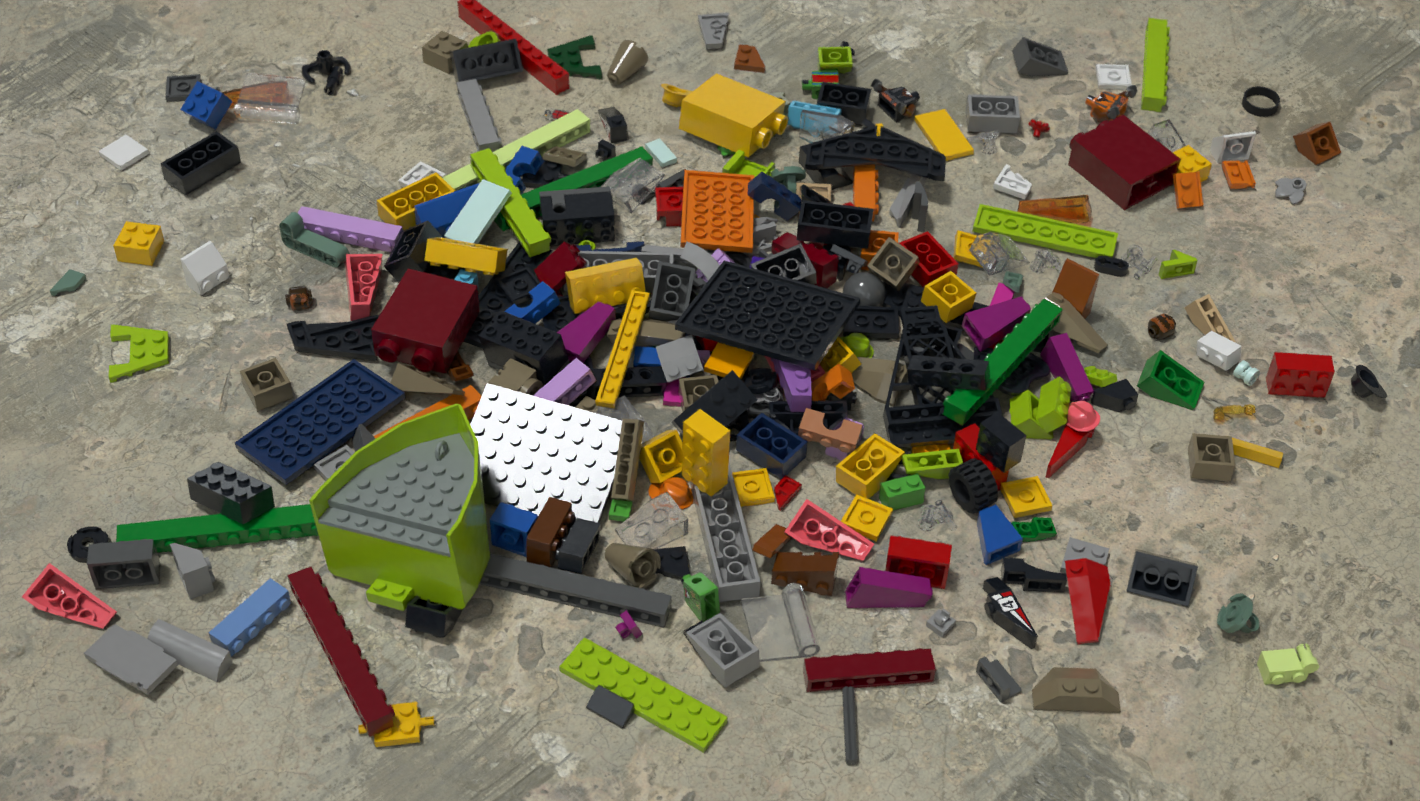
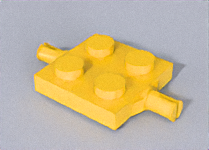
(406, 726)

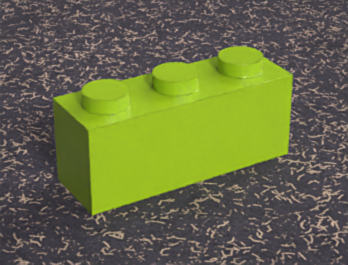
(1053, 404)

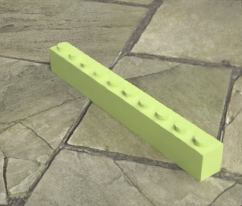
(543, 139)

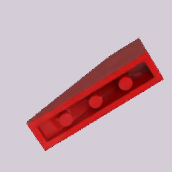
(1068, 445)

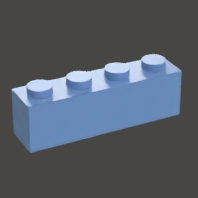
(250, 617)

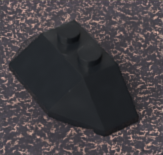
(834, 412)

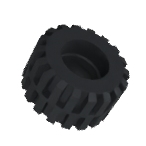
(973, 485)

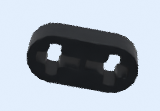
(1111, 266)

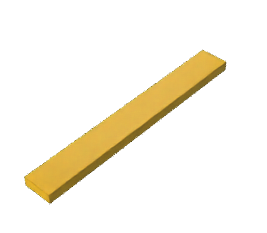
(622, 349)

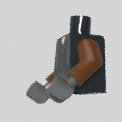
(896, 102)

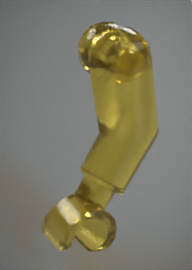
(1233, 409)

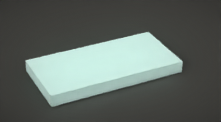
(478, 212)

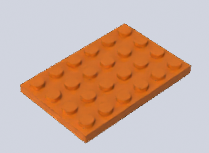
(717, 211)

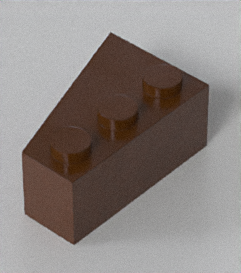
(548, 532)
(813, 572)

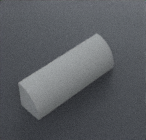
(191, 650)

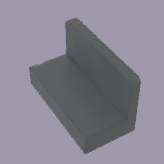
(997, 679)

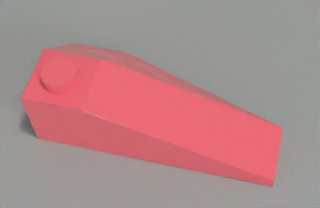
(823, 531)
(64, 597)

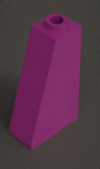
(994, 322)
(586, 331)
(1065, 363)
(887, 590)

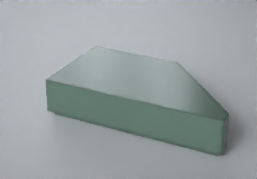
(1013, 280)
(70, 282)

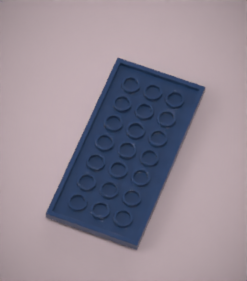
(319, 421)

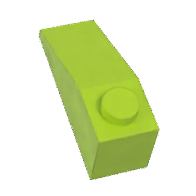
(932, 464)

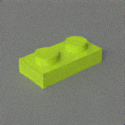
(1100, 377)

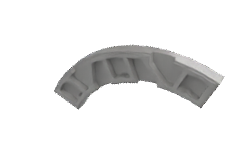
(700, 259)

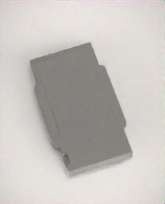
(131, 658)

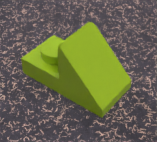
(1178, 265)

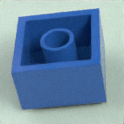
(206, 105)
(511, 527)

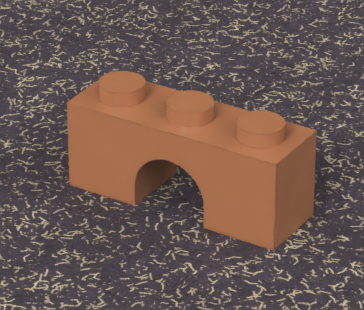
(843, 438)

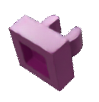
(628, 626)

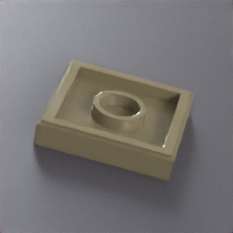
(564, 156)

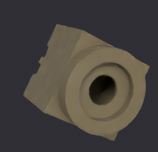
(517, 378)

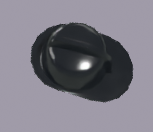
(1366, 383)

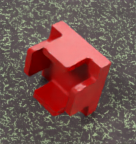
(669, 204)

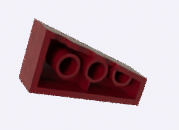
(823, 263)

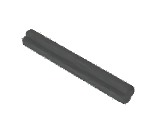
(850, 733)

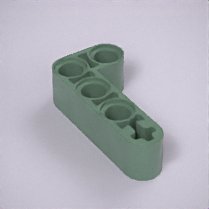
(311, 243)

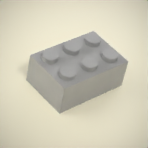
(992, 113)

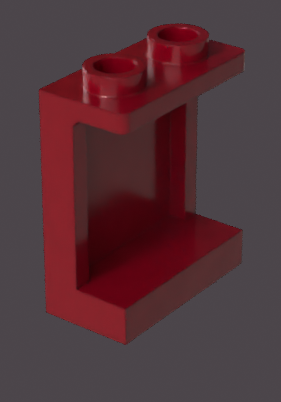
(562, 260)

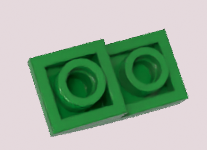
(1036, 530)

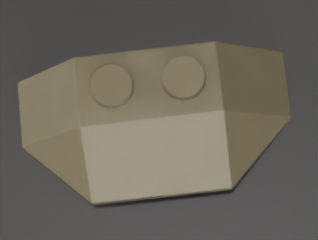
(1075, 691)

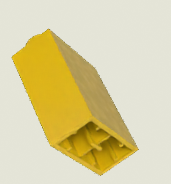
(732, 115)

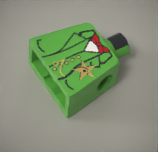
(701, 596)

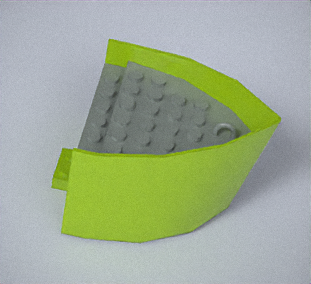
(409, 513)

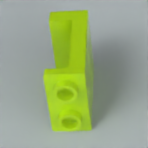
(740, 165)

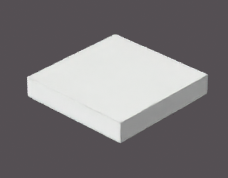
(1113, 76)
(123, 152)

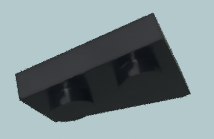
(673, 562)

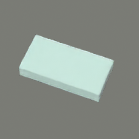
(661, 153)

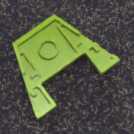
(147, 350)

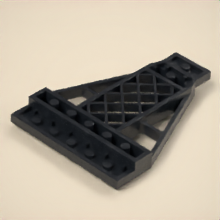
(924, 422)

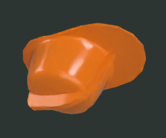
(677, 489)

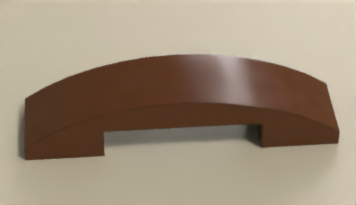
(458, 369)

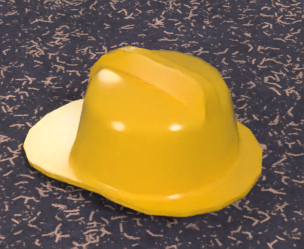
(674, 95)

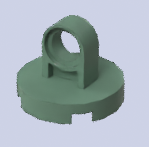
(789, 176)
(1237, 614)

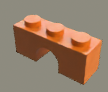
(835, 381)

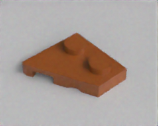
(748, 59)

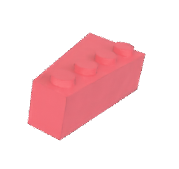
(362, 280)

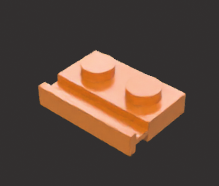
(1238, 174)
(1188, 190)

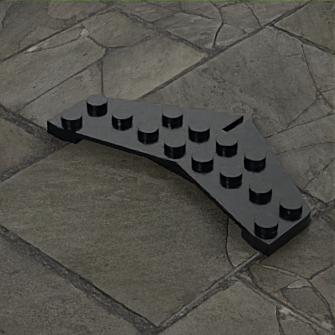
(887, 150)
(339, 339)

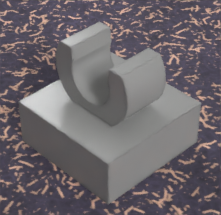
(941, 622)

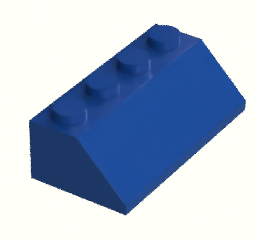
(444, 209)

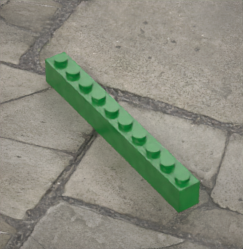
(587, 178)
(1005, 359)
(220, 530)

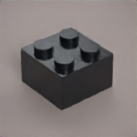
(1000, 442)

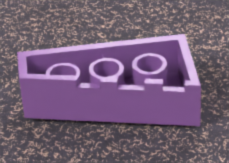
(796, 384)

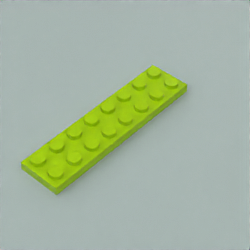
(1045, 232)
(651, 697)

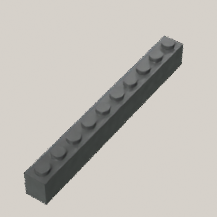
(576, 590)

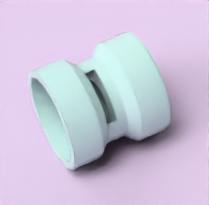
(1246, 373)

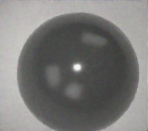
(866, 287)

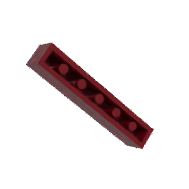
(869, 670)

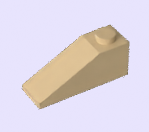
(1207, 317)

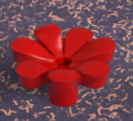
(1038, 127)

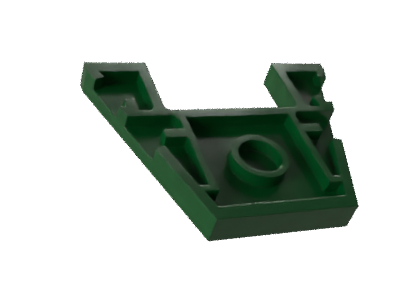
(569, 57)

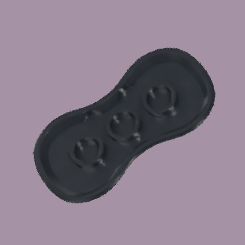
(1029, 370)

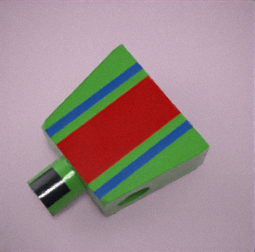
(817, 78)

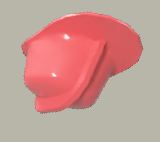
(1082, 416)

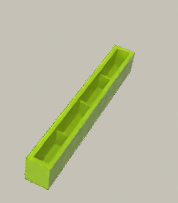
(1154, 64)
(516, 209)

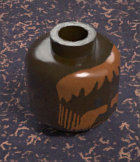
(299, 298)
(1161, 326)

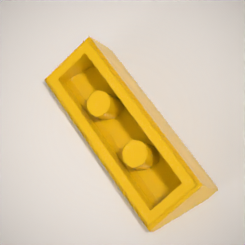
(1257, 453)

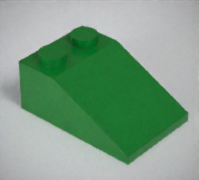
(1170, 381)

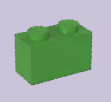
(902, 492)

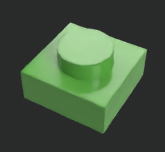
(620, 510)

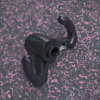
(324, 64)

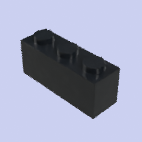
(578, 545)

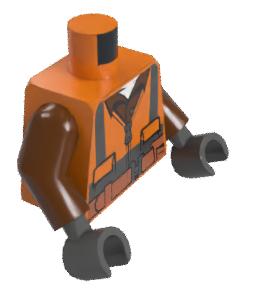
(1109, 105)

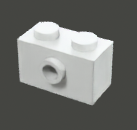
(1218, 350)

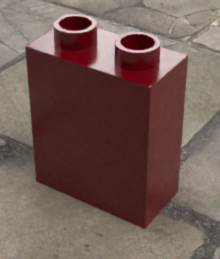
(1123, 161)
(425, 321)

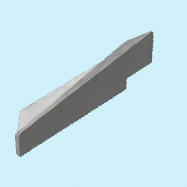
(904, 200)

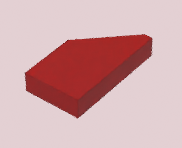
(785, 491)

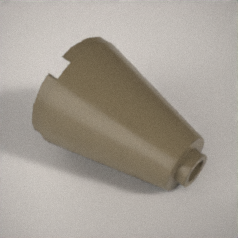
(626, 62)
(634, 563)

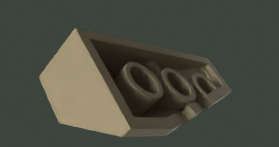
(651, 332)
(875, 378)

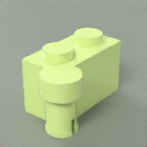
(1287, 665)

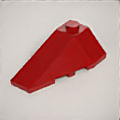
(1088, 593)

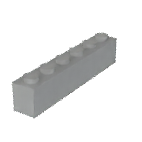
(478, 115)

